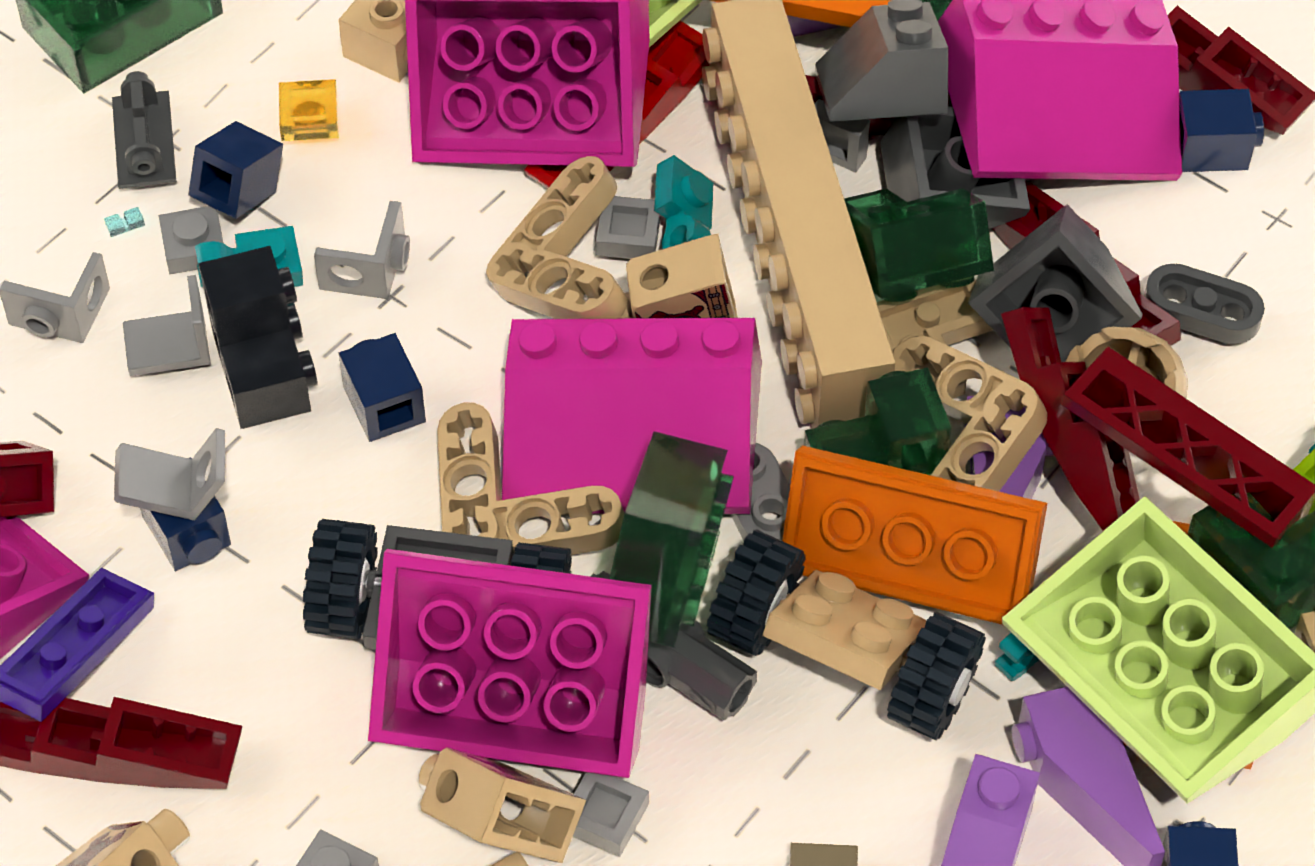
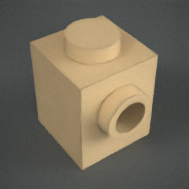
(376, 36)

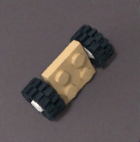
(846, 631)

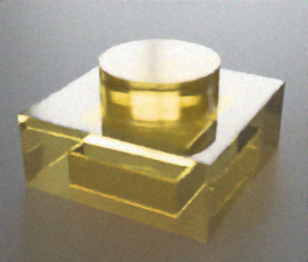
(308, 110)

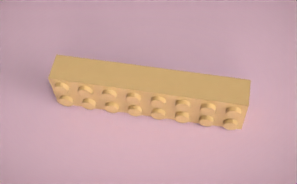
(795, 210)

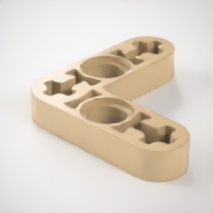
(577, 200)
(982, 413)
(505, 517)

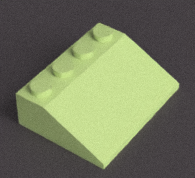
(1169, 651)

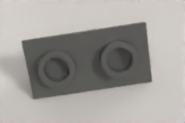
(143, 133)

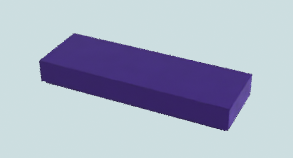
(72, 643)

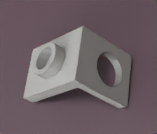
(376, 269)
(55, 314)
(168, 340)
(169, 481)

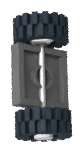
(345, 576)

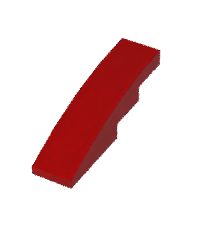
(671, 74)

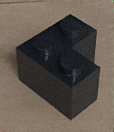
(256, 336)

